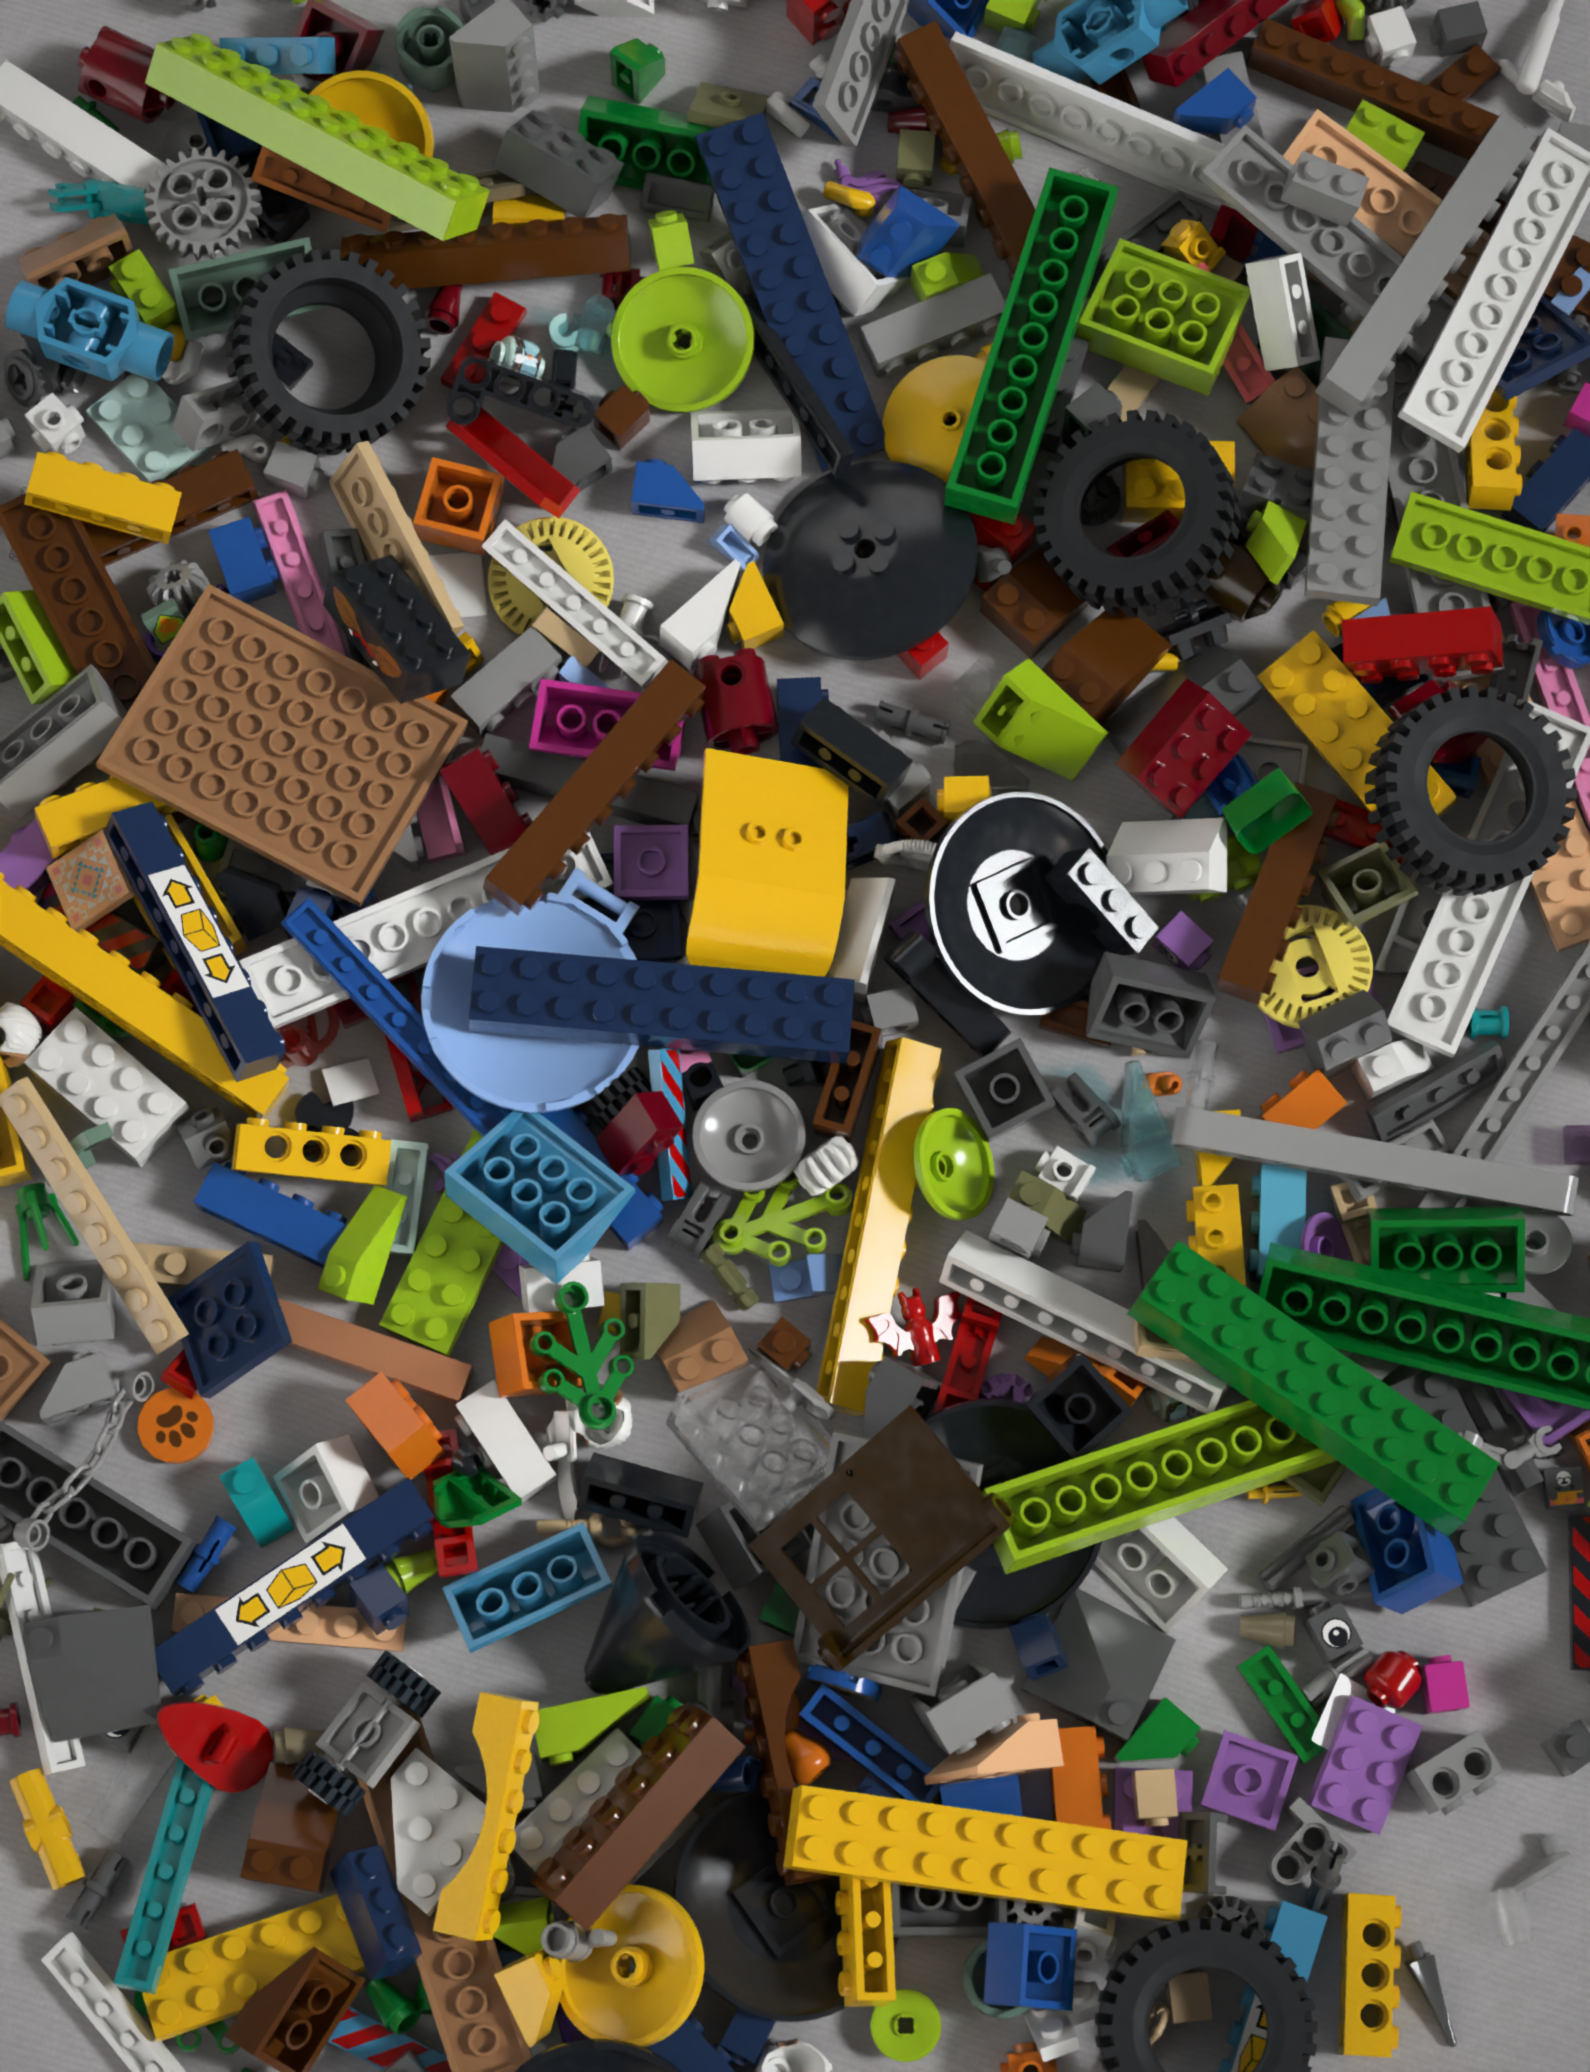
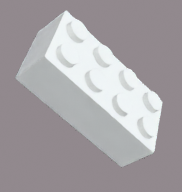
(108, 1086)

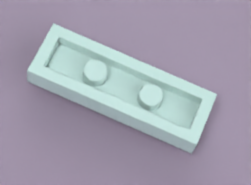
(407, 1177)

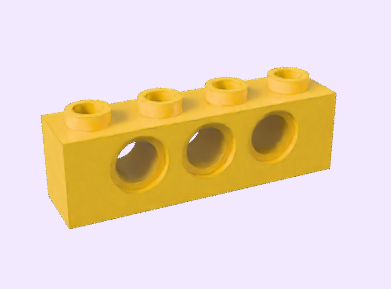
(1493, 457)
(369, 1169)
(1354, 1994)

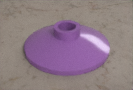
(1324, 1236)

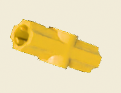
(47, 1828)

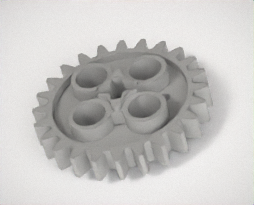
(199, 175)

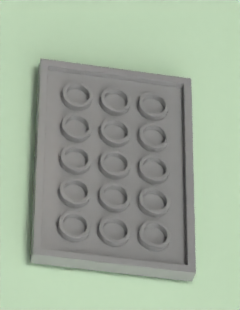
(916, 1647)

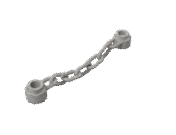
(35, 1533)

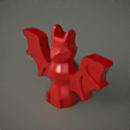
(919, 1333)

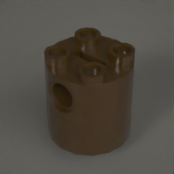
(1242, 585)

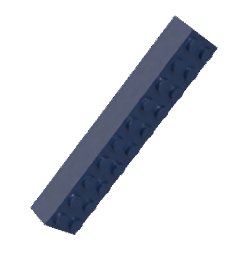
(661, 1004)

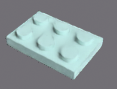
(139, 424)

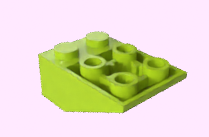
(1040, 722)

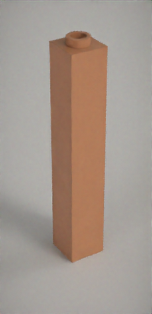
(375, 1352)

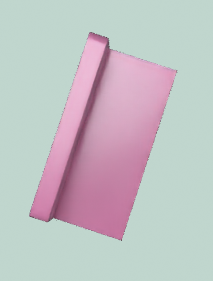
(440, 824)

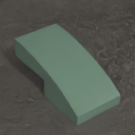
(87, 1140)

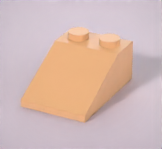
(1016, 1749)

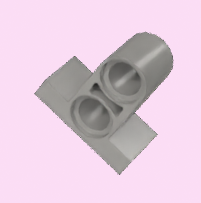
(1295, 1848)

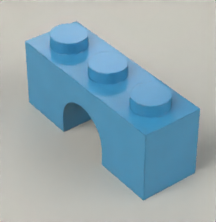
(286, 54)

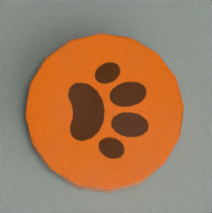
(175, 1426)

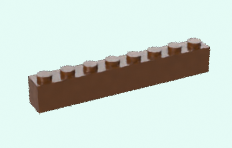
(1350, 79)
(967, 139)
(499, 252)
(594, 788)

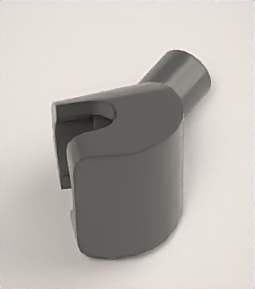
(992, 563)

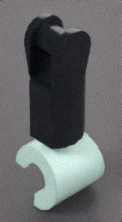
(564, 357)

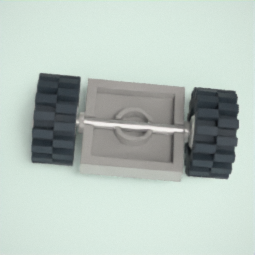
(367, 1734)

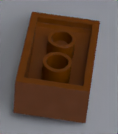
(1031, 604)
(1106, 662)
(289, 1834)
(296, 2012)

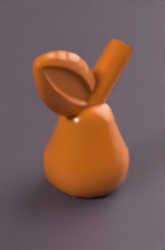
(805, 1755)

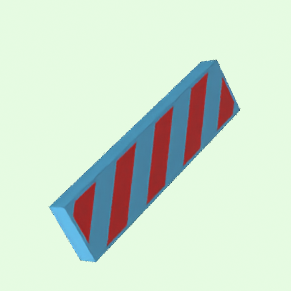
(674, 1161)
(373, 2043)

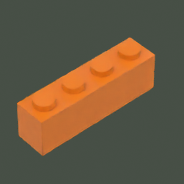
(1078, 1785)

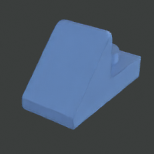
(805, 1277)

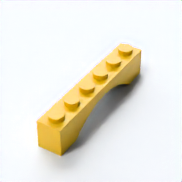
(472, 1899)

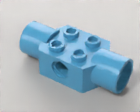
(1104, 36)
(89, 329)

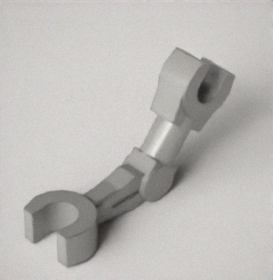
(1532, 1448)

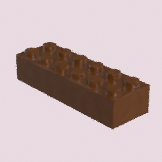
(637, 1814)

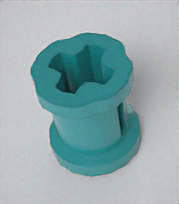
(1489, 1023)

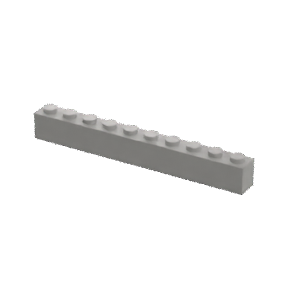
(1426, 264)

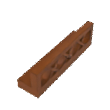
(294, 180)

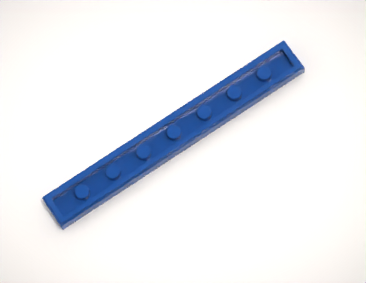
(384, 1007)

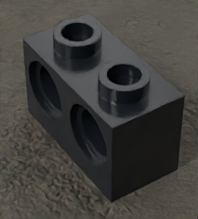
(278, 202)

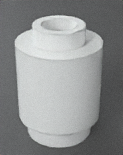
(749, 519)

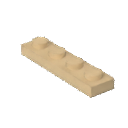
(182, 1265)

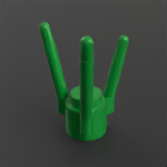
(35, 1205)

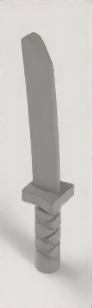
(1299, 1598)

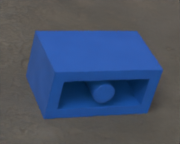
(242, 560)

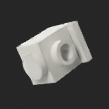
(1071, 1185)

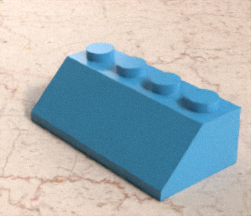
(527, 1587)

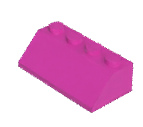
(577, 717)

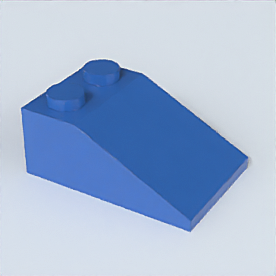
(1407, 1553)

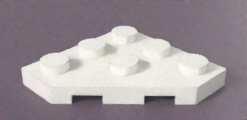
(433, 1828)

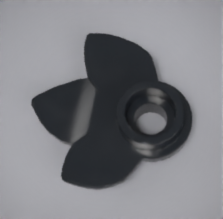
(315, 1115)

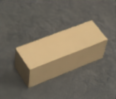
(565, 636)

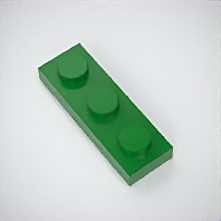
(1282, 1701)

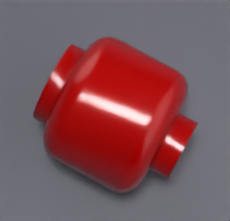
(1393, 1679)

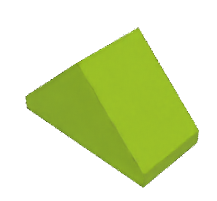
(523, 1923)

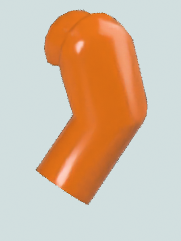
(1164, 1083)

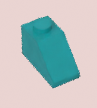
(256, 1502)

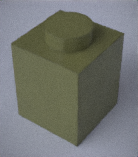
(915, 158)

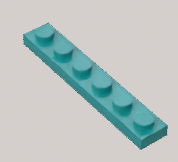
(164, 1881)

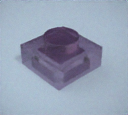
(1576, 1144)

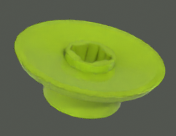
(925, 2025)

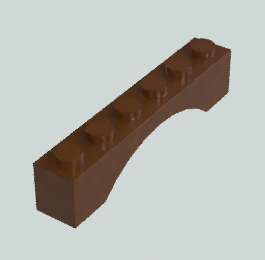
(769, 1680)

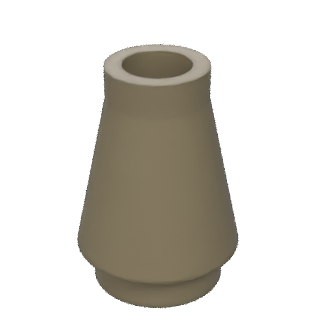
(1270, 1629)
(293, 1744)

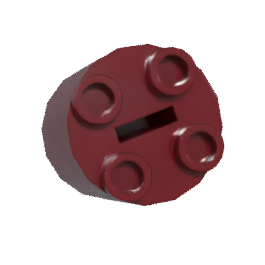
(116, 75)
(737, 702)

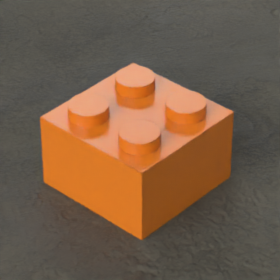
(458, 506)
(515, 1363)
(397, 1424)

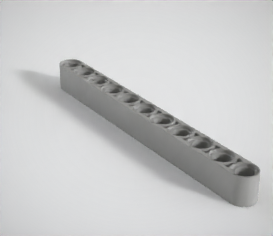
(1374, 1161)

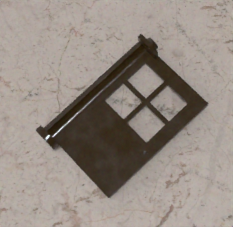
(920, 1506)

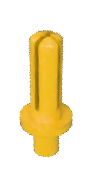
(1266, 1492)

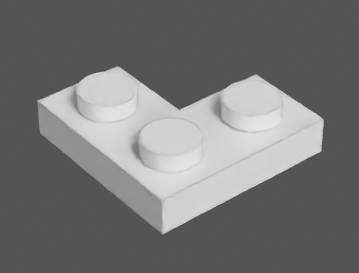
(1054, 2028)

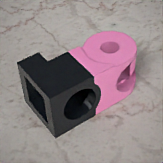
(698, 1076)

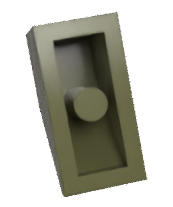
(1052, 1203)
(649, 1317)

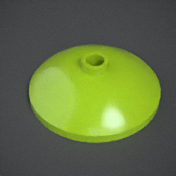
(953, 1164)

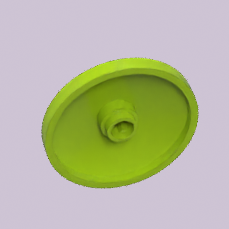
(655, 320)

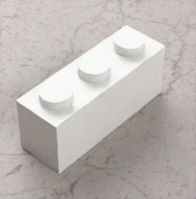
(1282, 311)
(505, 1441)

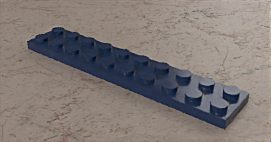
(788, 274)

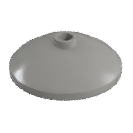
(745, 1111)

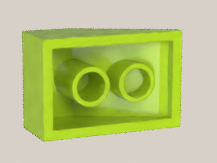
(1385, 134)
(578, 1725)

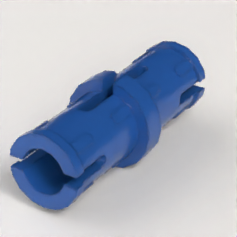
(206, 1554)

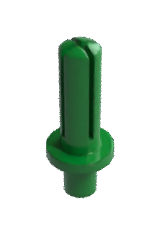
(91, 109)

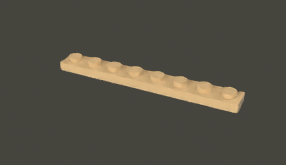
(92, 1215)

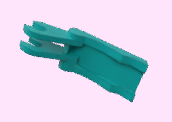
(102, 199)

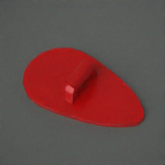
(218, 1743)

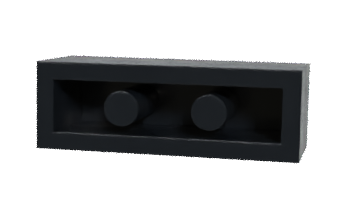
(851, 752)
(640, 1495)

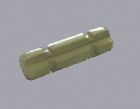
(729, 1277)

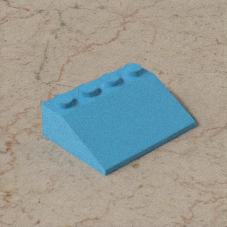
(538, 1192)

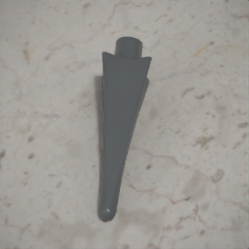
(1425, 1973)

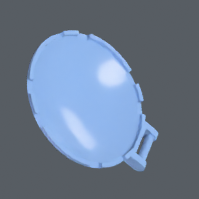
(518, 1069)

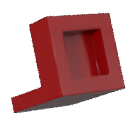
(1318, 19)
(48, 1003)

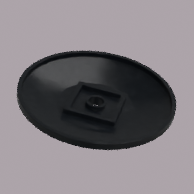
(878, 602)
(984, 858)
(1009, 1445)
(752, 1953)

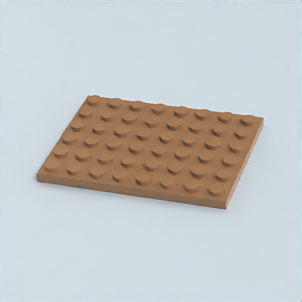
(282, 745)

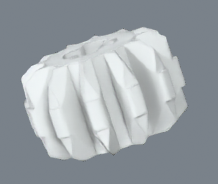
(826, 1165)

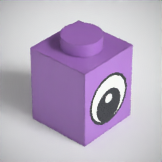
(1184, 943)

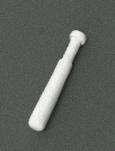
(1539, 49)

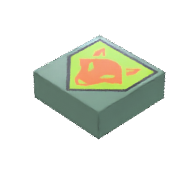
(164, 621)

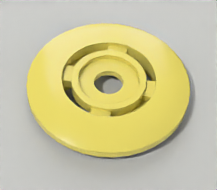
(573, 549)
(1342, 962)

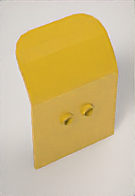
(768, 866)

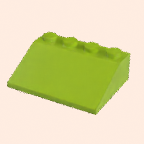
(1163, 316)

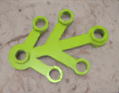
(778, 1222)

